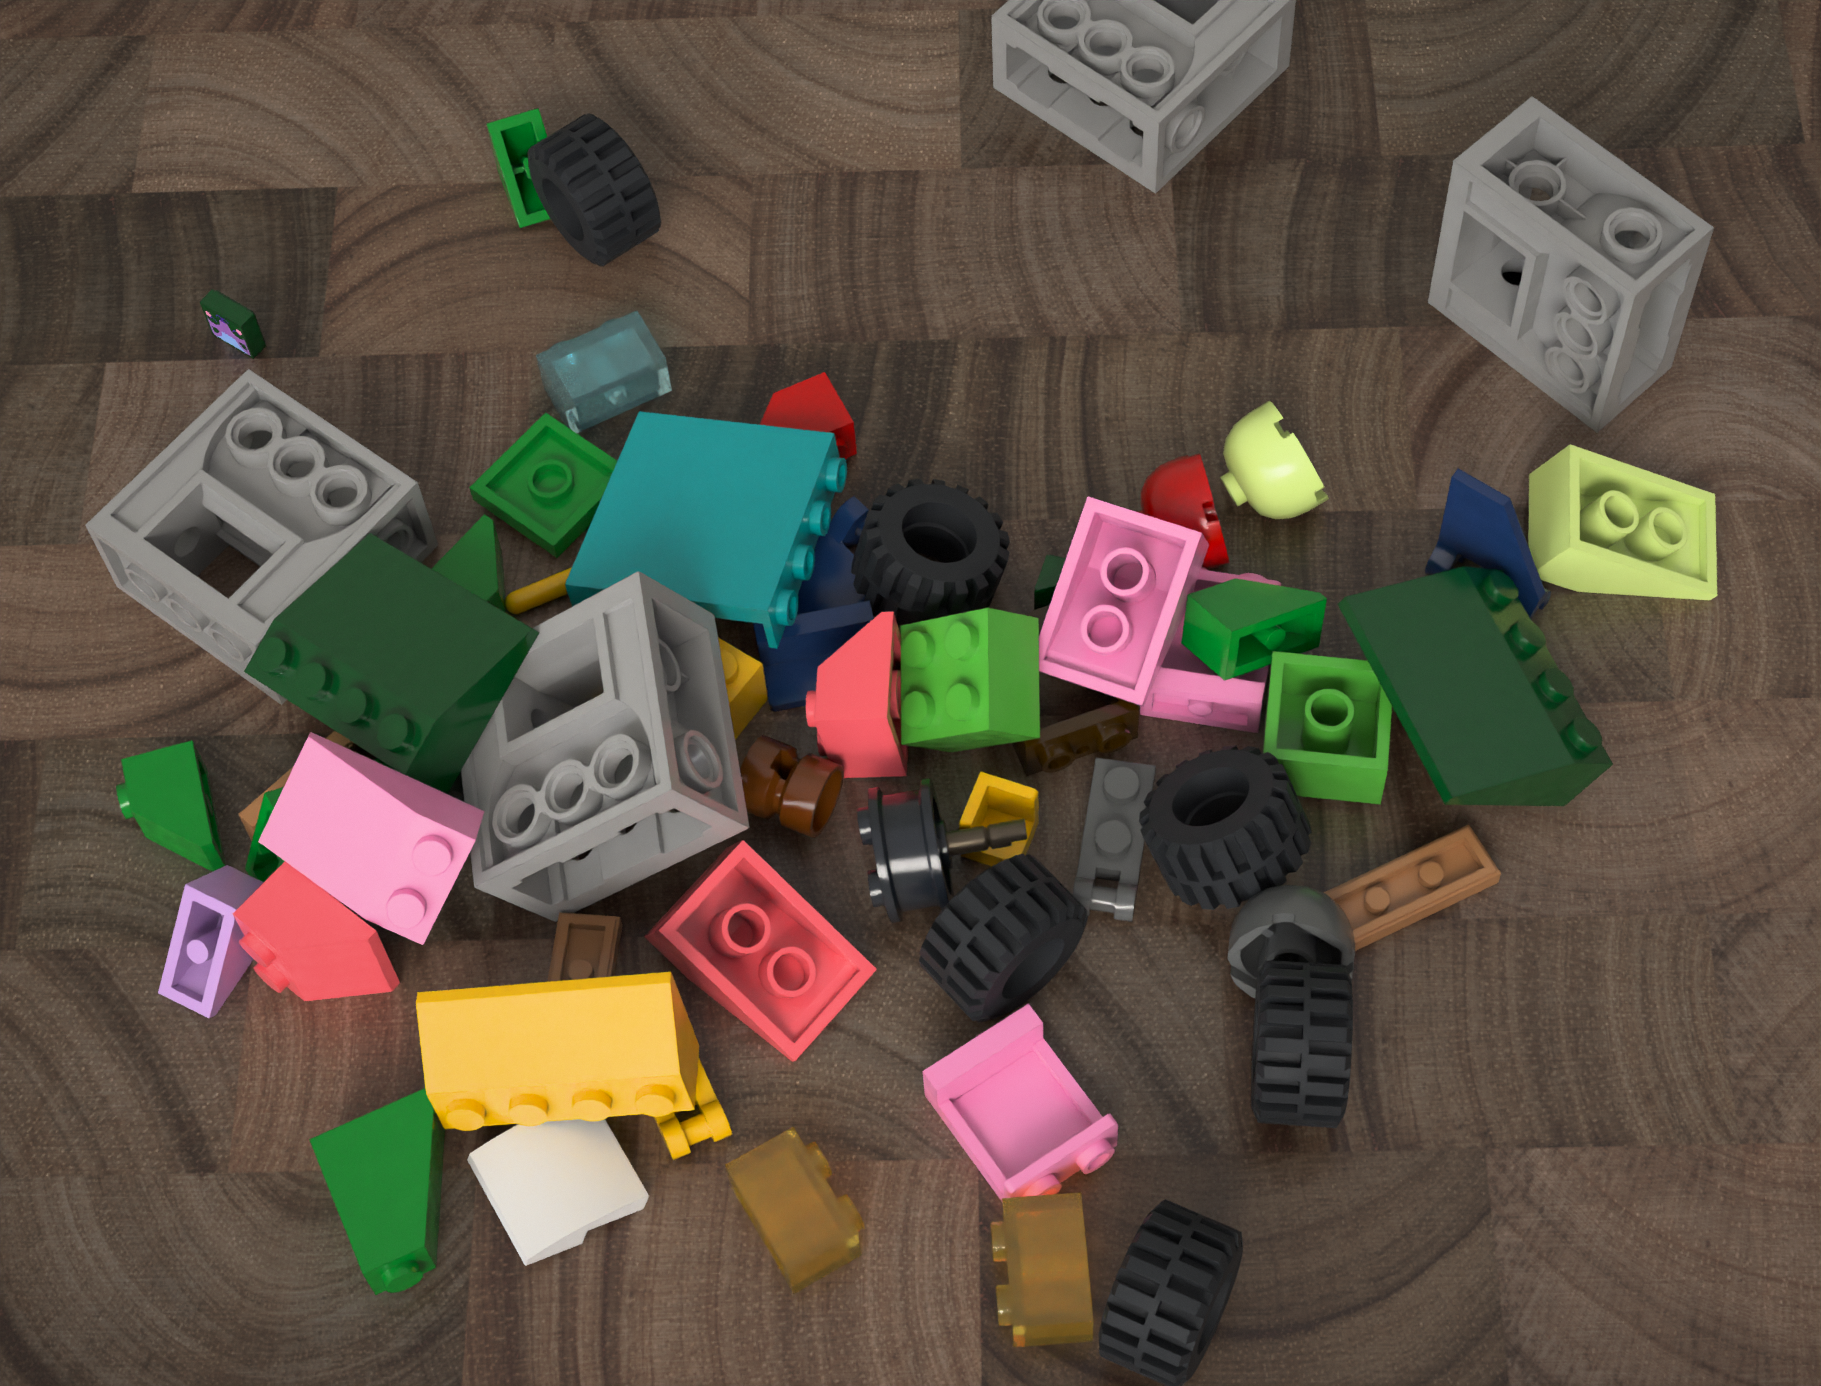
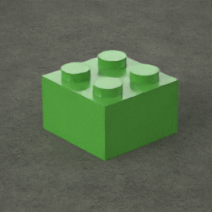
(970, 680)
(1328, 726)

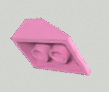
(1119, 600)
(371, 836)

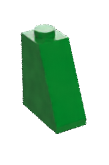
(388, 1188)

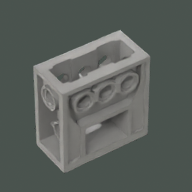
(1156, 63)
(1599, 262)
(272, 487)
(600, 732)

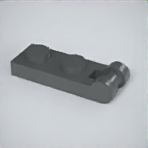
(1112, 837)

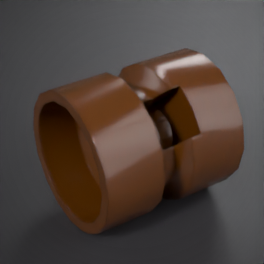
(792, 787)

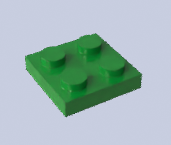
(546, 484)

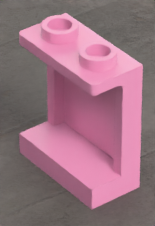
(1195, 693)
(1019, 1109)

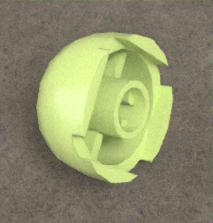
(1270, 467)

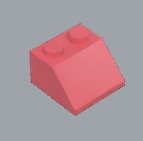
(861, 703)
(311, 941)

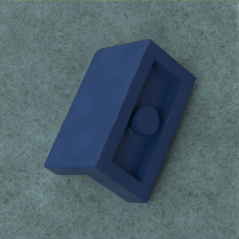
(805, 646)

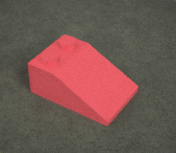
(761, 950)

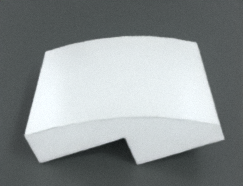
(556, 1183)

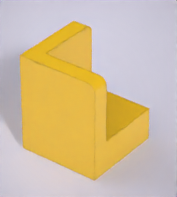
(1000, 801)

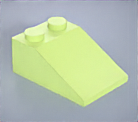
(1620, 529)

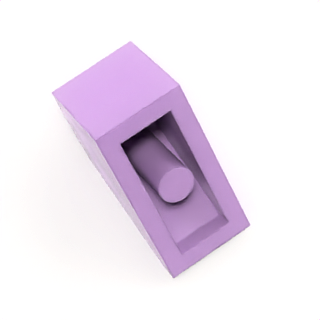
(205, 945)

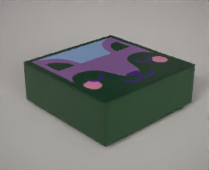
(233, 323)

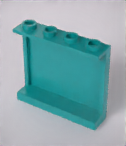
(714, 515)

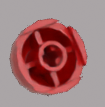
(1182, 496)

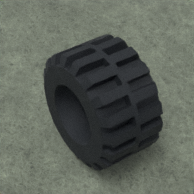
(594, 189)
(933, 523)
(1225, 827)
(1003, 937)
(1301, 1044)
(1170, 1294)

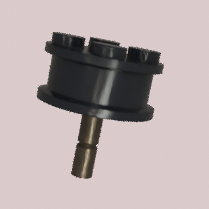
(917, 851)

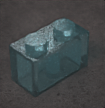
(604, 372)

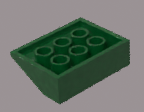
(395, 660)
(1477, 689)

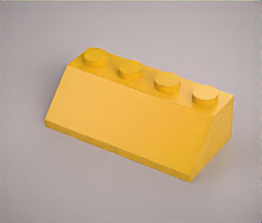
(557, 1051)

